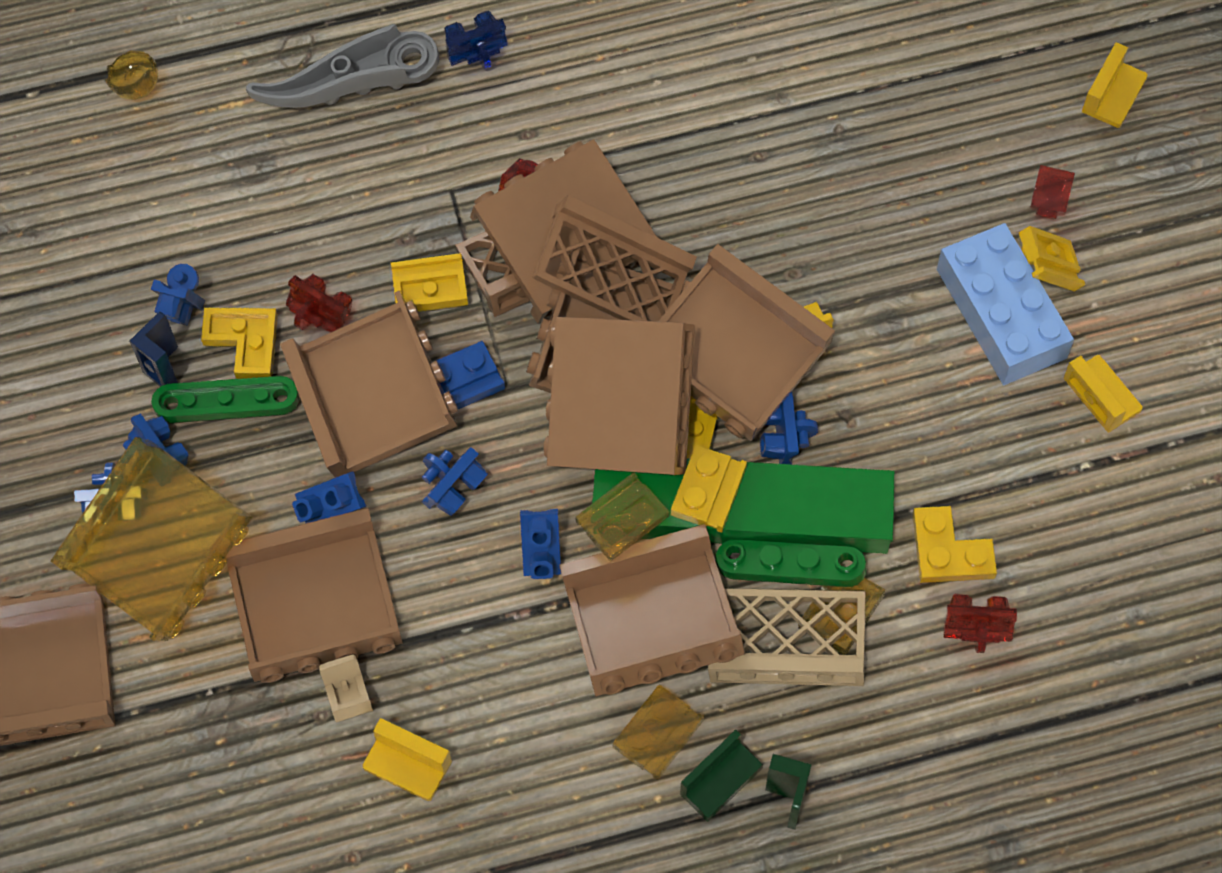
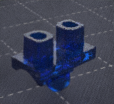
(477, 43)

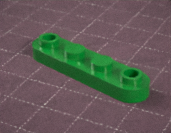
(225, 399)
(791, 563)

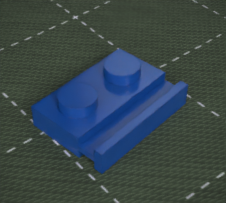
(470, 375)

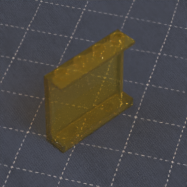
(153, 538)

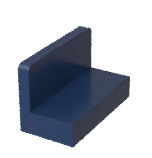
(153, 347)

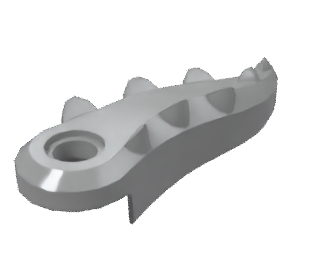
(354, 67)

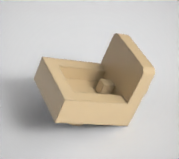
(345, 688)

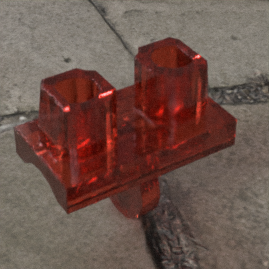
(314, 307)
(979, 623)

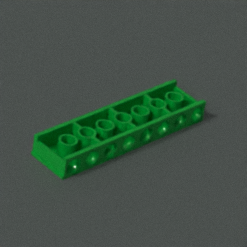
(788, 505)

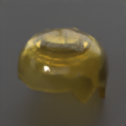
(132, 75)

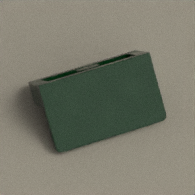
(720, 776)
(788, 779)

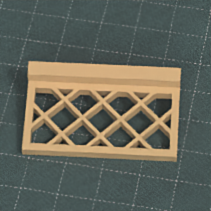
(796, 667)

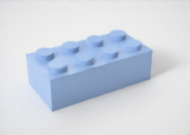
(1004, 304)

